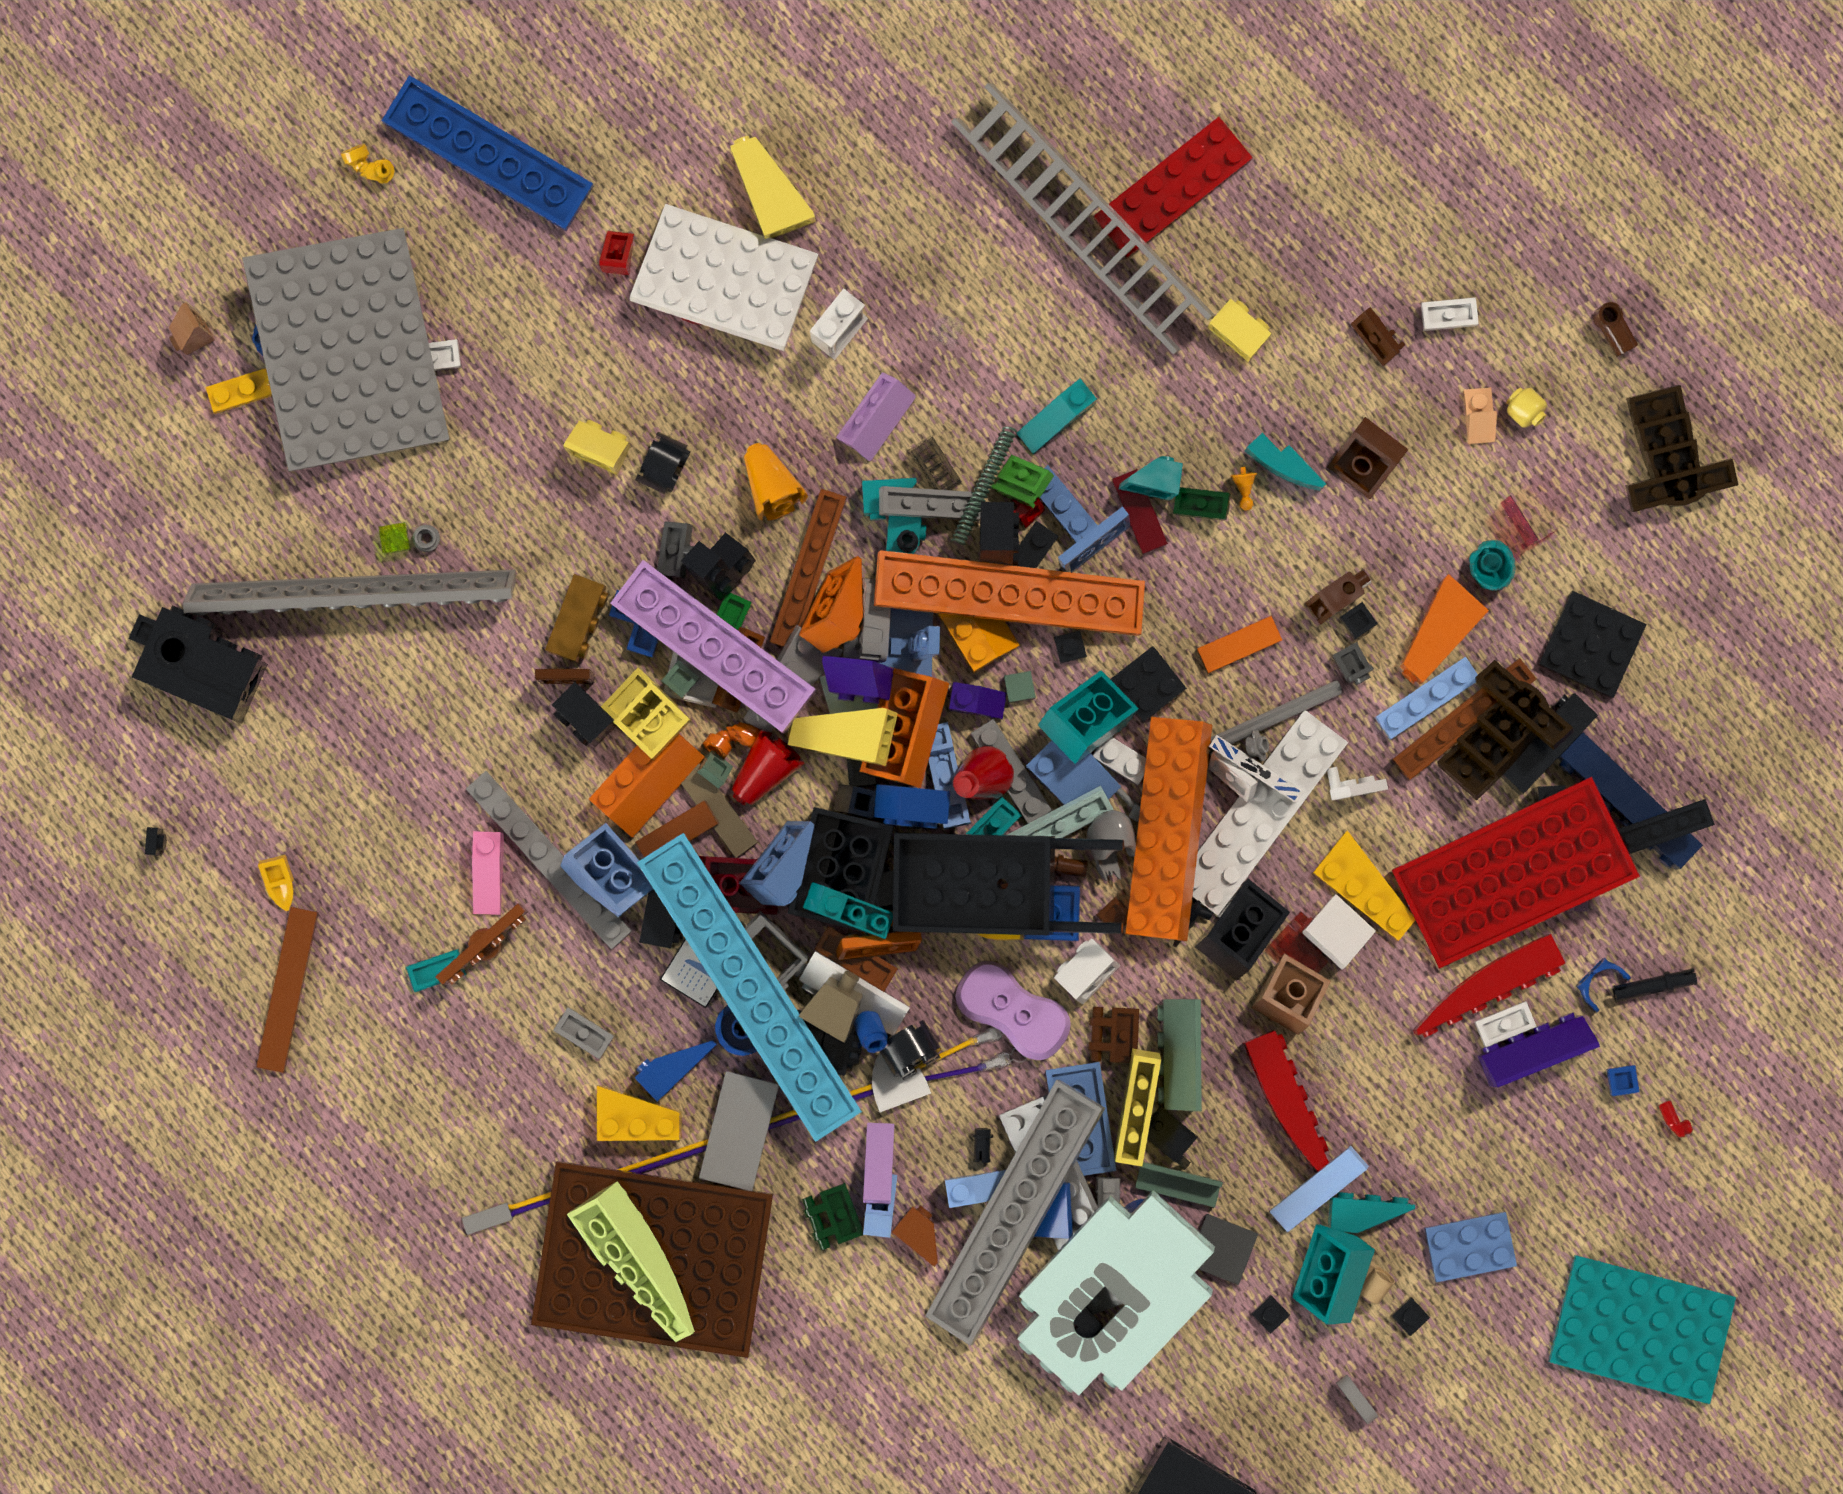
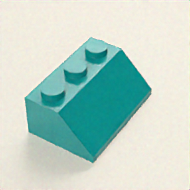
(1333, 1274)

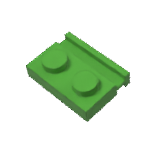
(1022, 481)

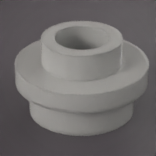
(422, 530)

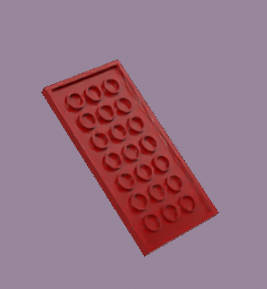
(1515, 872)

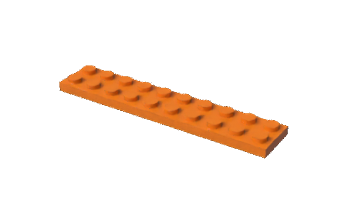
(1009, 593)

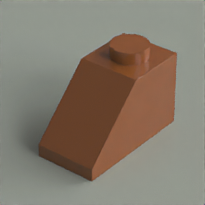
(918, 1233)

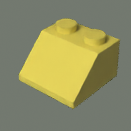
(597, 446)

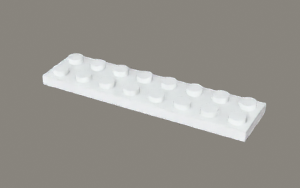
(1254, 825)

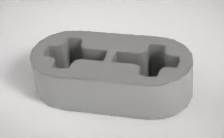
(1357, 1399)

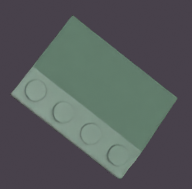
(1181, 1054)

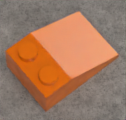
(837, 608)

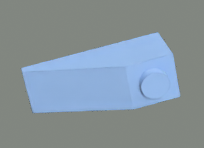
(972, 1188)

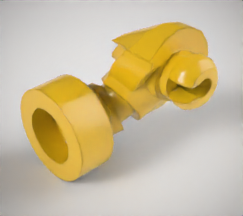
(378, 170)

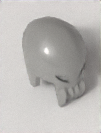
(1111, 825)

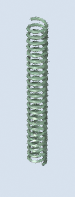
(993, 472)

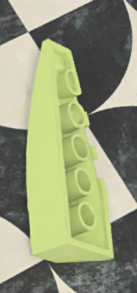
(627, 1244)

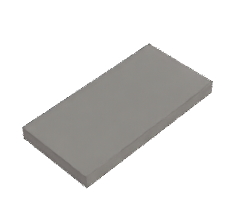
(739, 1131)

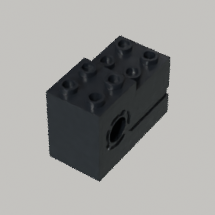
(199, 665)
(1181, 1471)

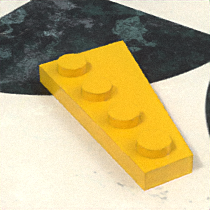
(1361, 884)

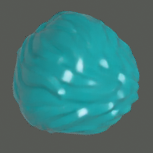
(1492, 565)

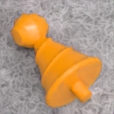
(1244, 483)

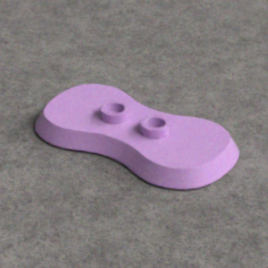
(1030, 1022)

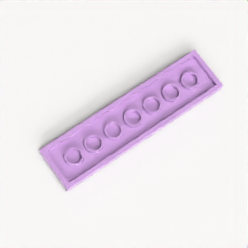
(713, 646)

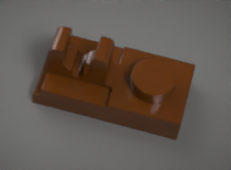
(1376, 336)

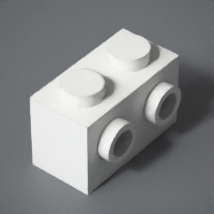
(1086, 970)

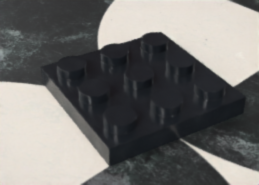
(1592, 644)

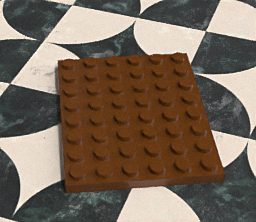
(708, 1236)

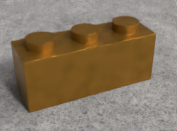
(577, 619)

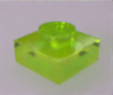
(394, 538)

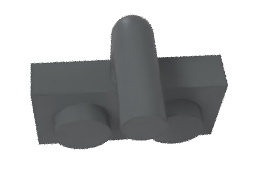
(674, 548)

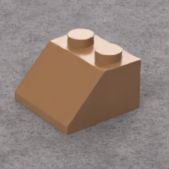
(1291, 994)

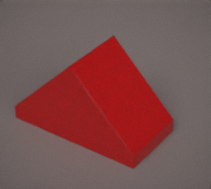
(617, 253)

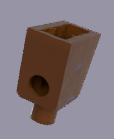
(1338, 595)

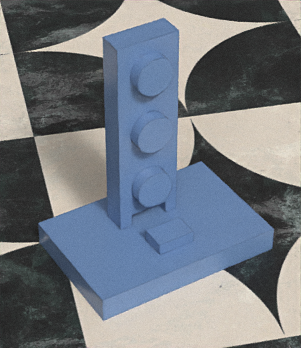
(1087, 535)
(912, 641)

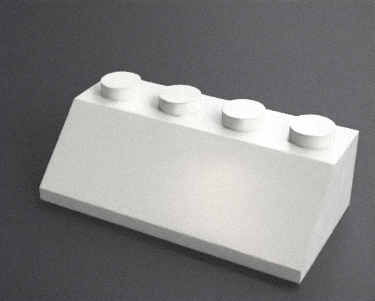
(889, 1009)

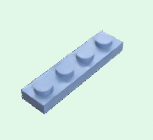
(1427, 698)

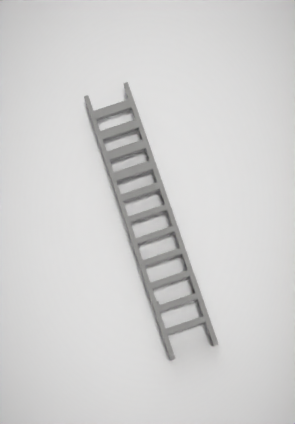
(1044, 179)

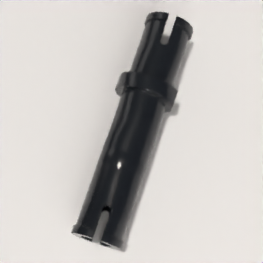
(1653, 985)

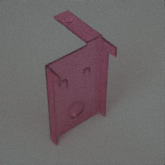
(1520, 522)

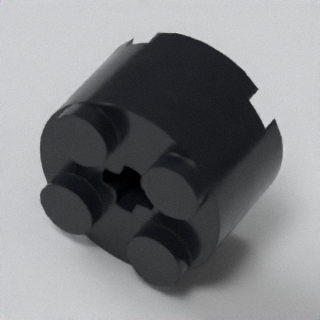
(662, 462)
(910, 1049)

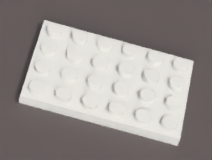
(724, 277)

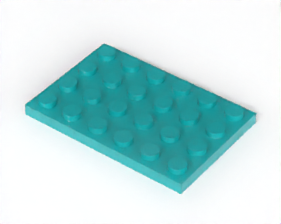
(1642, 1329)

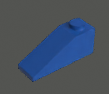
(666, 1071)

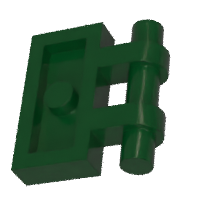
(840, 1212)

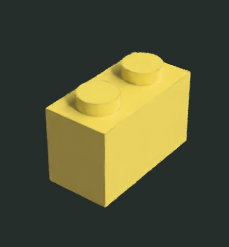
(1240, 329)

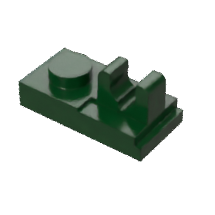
(1202, 504)

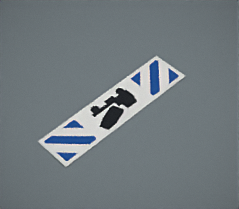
(1256, 769)

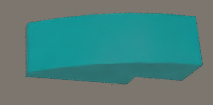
(1284, 464)

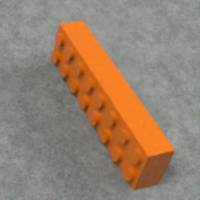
(1169, 828)

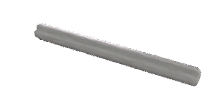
(1280, 713)

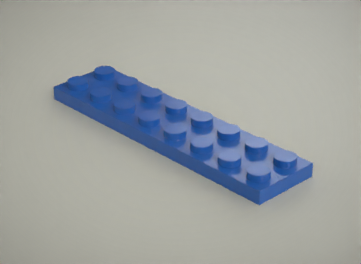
(487, 153)

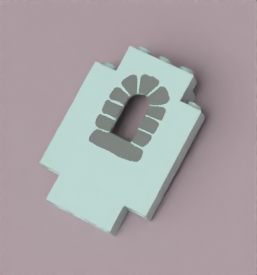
(1144, 1262)

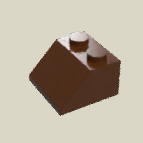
(1367, 458)

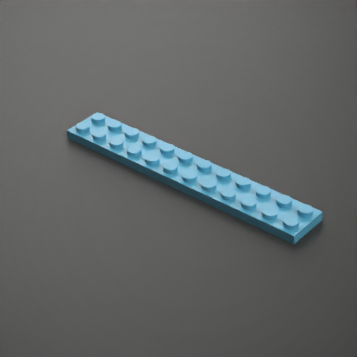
(749, 987)

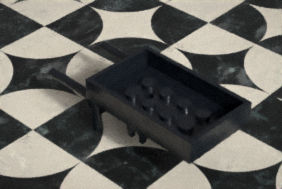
(955, 884)

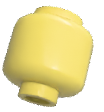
(1526, 407)

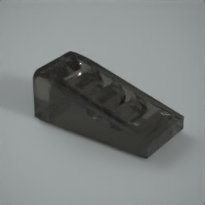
(921, 446)

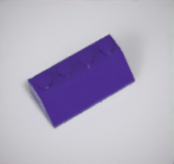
(1538, 1050)

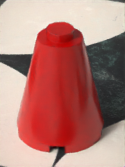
(765, 768)
(984, 774)

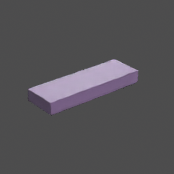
(878, 1163)

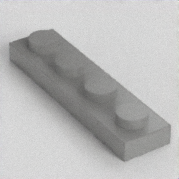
(924, 503)
(1023, 789)

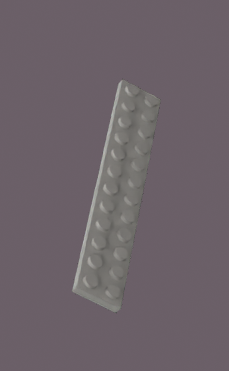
(350, 591)

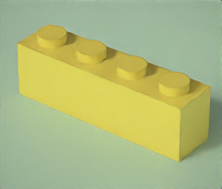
(1137, 1107)

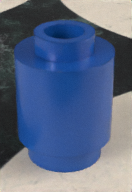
(871, 1031)

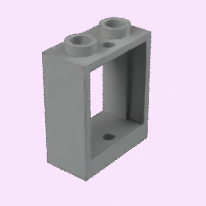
(798, 965)

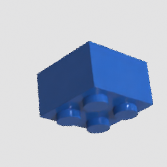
(912, 806)

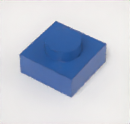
(1622, 1080)

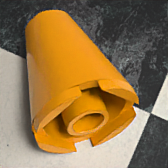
(771, 483)

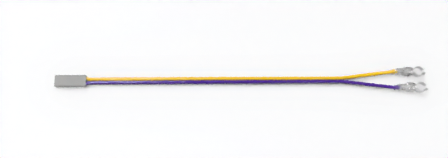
(502, 1213)

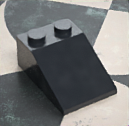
(1242, 930)

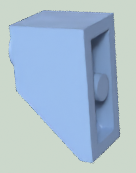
(880, 1216)

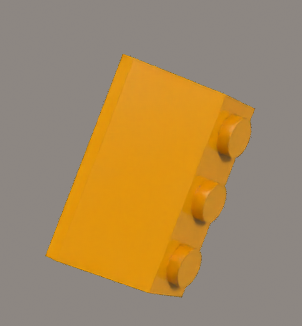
(979, 639)

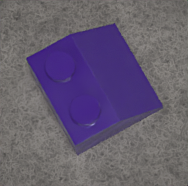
(858, 679)

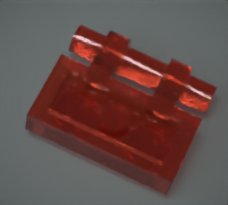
(1292, 944)

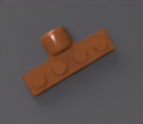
(483, 945)

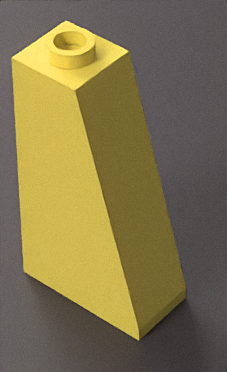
(772, 195)
(849, 735)

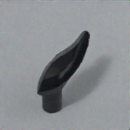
(1196, 911)

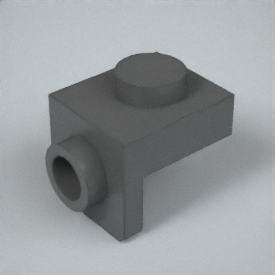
(1353, 664)

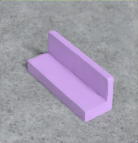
(876, 416)

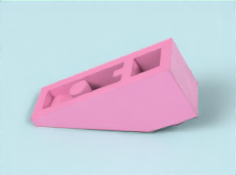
(487, 872)

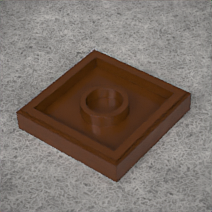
(564, 676)

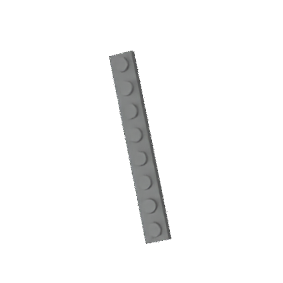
(545, 857)

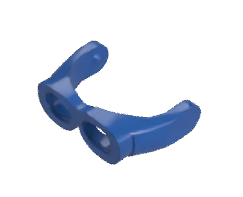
(1584, 983)

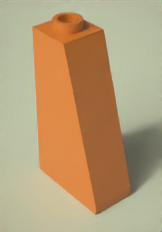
(1443, 627)

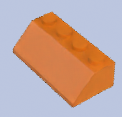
(919, 708)
(644, 784)

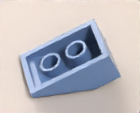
(1070, 780)
(781, 865)
(607, 871)

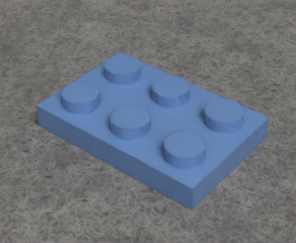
(1470, 1246)

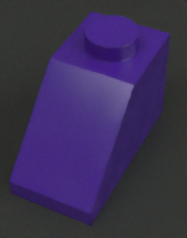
(977, 700)

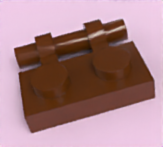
(1123, 1037)

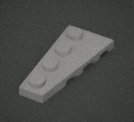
(802, 660)

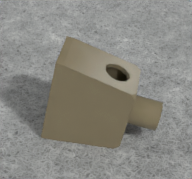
(835, 1006)

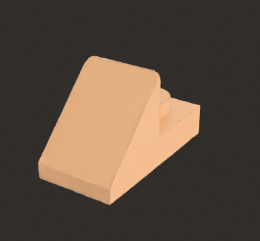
(1480, 415)

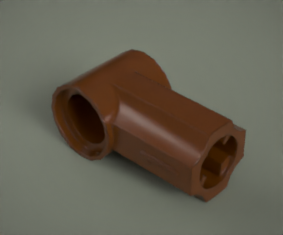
(1617, 331)

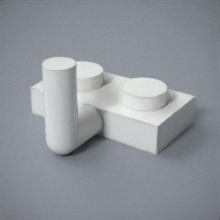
(1350, 788)

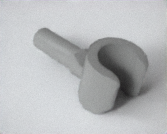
(1135, 812)

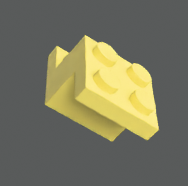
(645, 713)

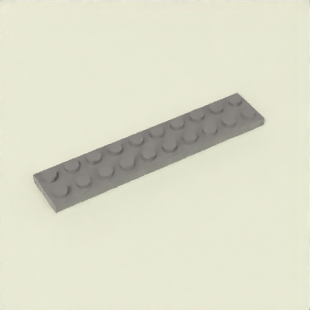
(1015, 1212)

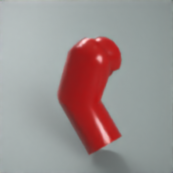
(1672, 1120)

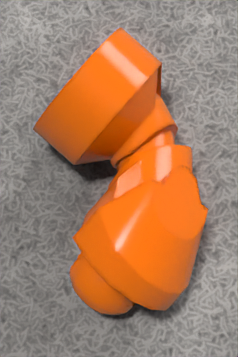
(720, 742)

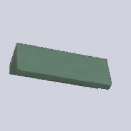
(1178, 1184)

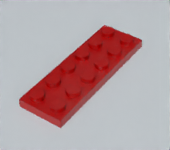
(1177, 183)

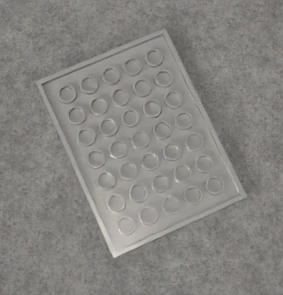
(345, 349)

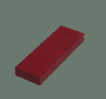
(1142, 517)

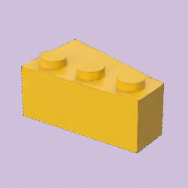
(634, 1119)

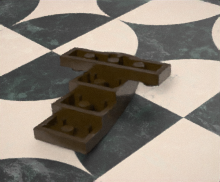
(1671, 454)
(1502, 731)

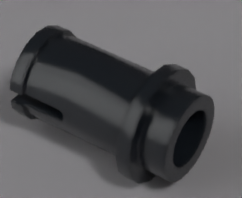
(909, 547)
(982, 1145)

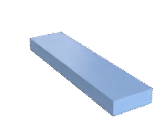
(1319, 1188)

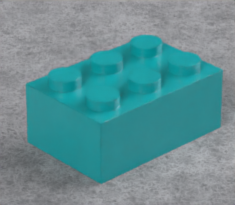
(1088, 716)

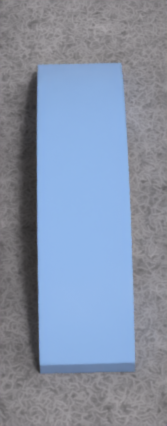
(943, 770)

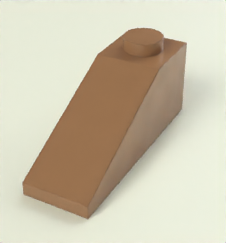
(189, 330)

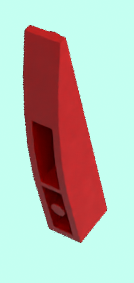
(1495, 981)
(1285, 1096)

